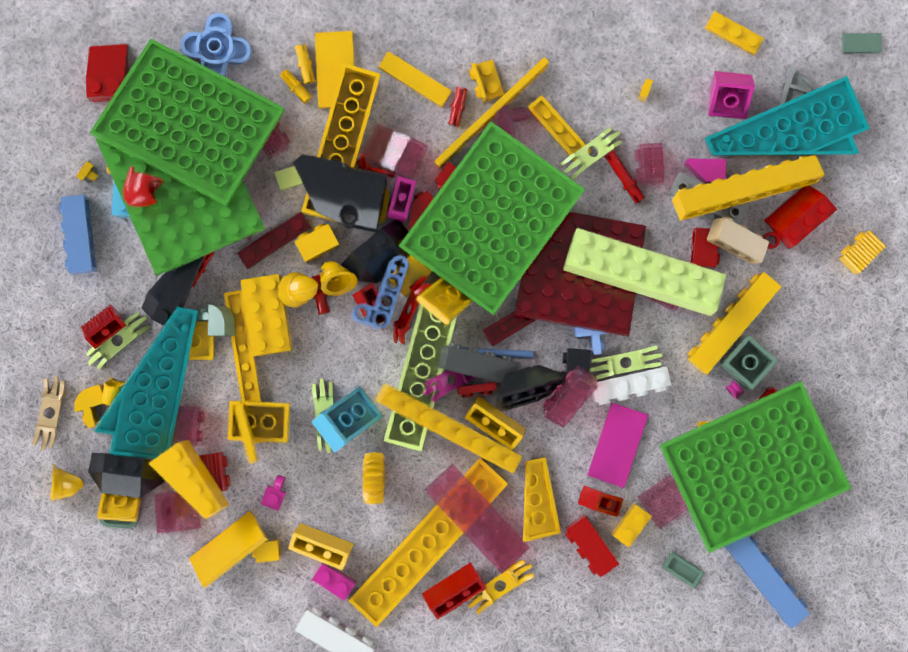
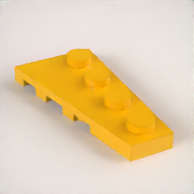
(539, 502)

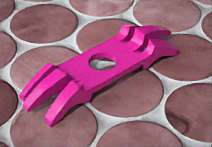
(443, 385)

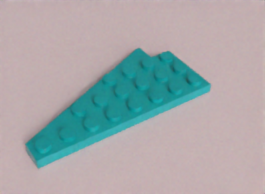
(807, 125)
(148, 403)

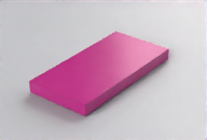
(617, 445)

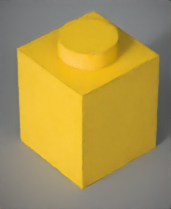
(268, 551)

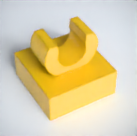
(86, 171)

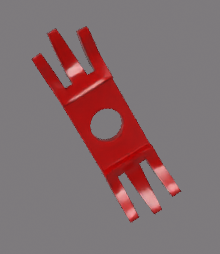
(401, 326)

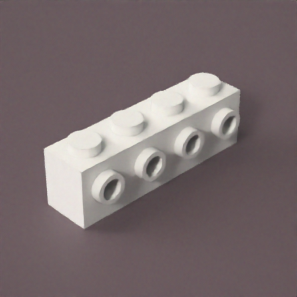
(630, 384)

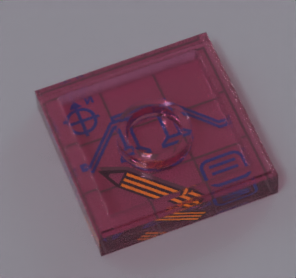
(663, 501)

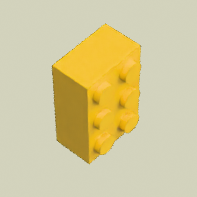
(267, 421)

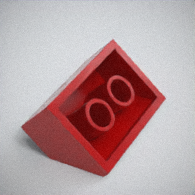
(800, 215)

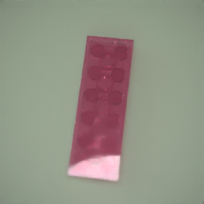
(476, 518)

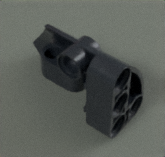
(343, 191)

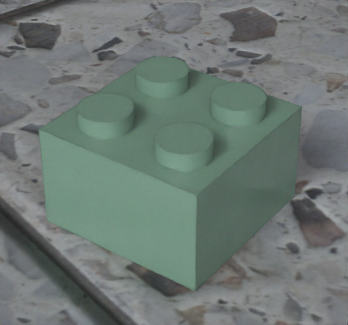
(748, 362)

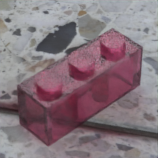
(570, 396)

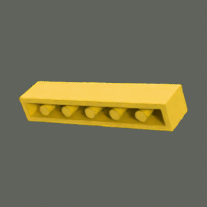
(733, 323)

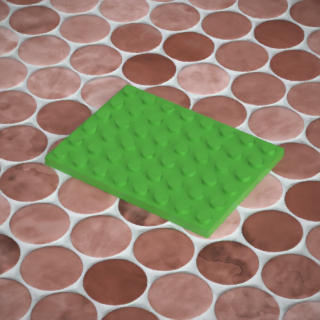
(188, 122)
(491, 218)
(183, 220)
(754, 466)

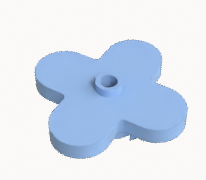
(217, 33)

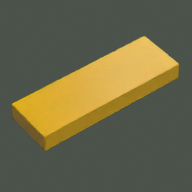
(246, 433)

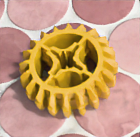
(373, 478)

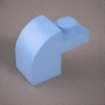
(596, 343)

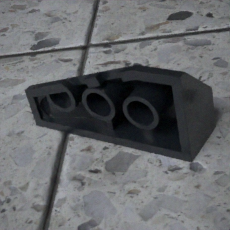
(171, 291)

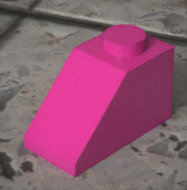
(707, 169)

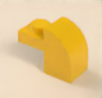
(87, 401)

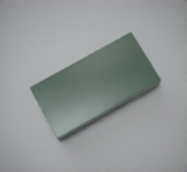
(861, 43)
(683, 570)

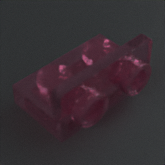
(188, 424)

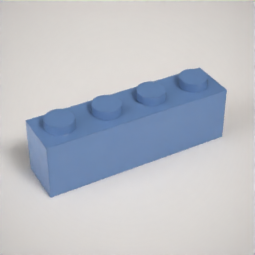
(78, 234)

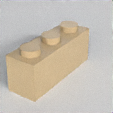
(738, 240)

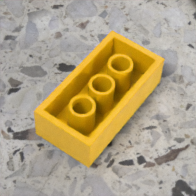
(266, 316)

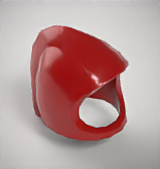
(140, 188)

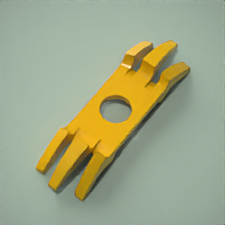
(511, 581)

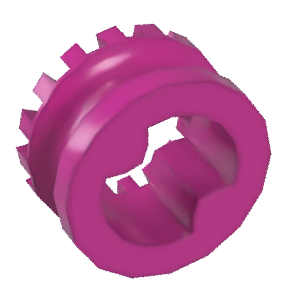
(734, 390)

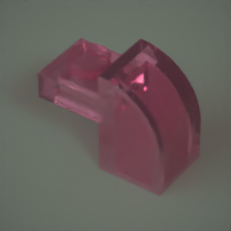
(505, 118)

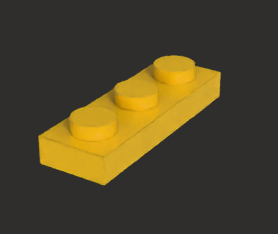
(734, 33)

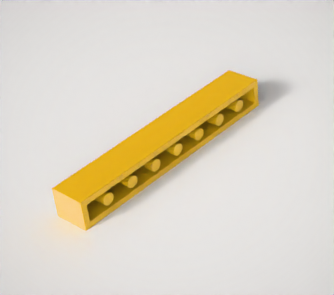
(747, 187)
(448, 428)

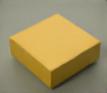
(645, 89)

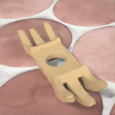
(45, 424)

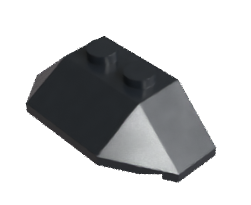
(372, 257)
(528, 386)
(123, 475)

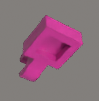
(274, 495)

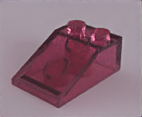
(395, 152)

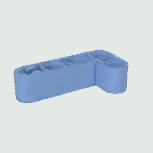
(385, 291)

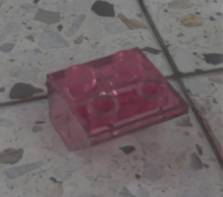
(174, 513)

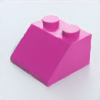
(730, 94)

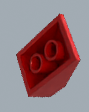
(106, 71)

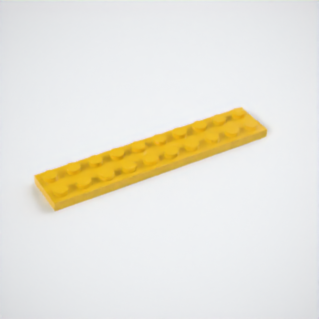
(419, 552)

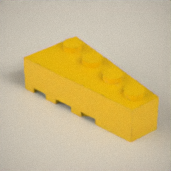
(190, 478)

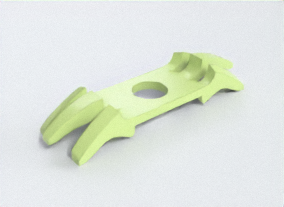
(585, 159)
(128, 336)
(637, 362)
(322, 404)

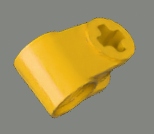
(110, 390)

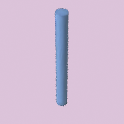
(510, 353)

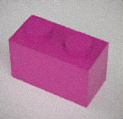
(401, 199)
(334, 581)

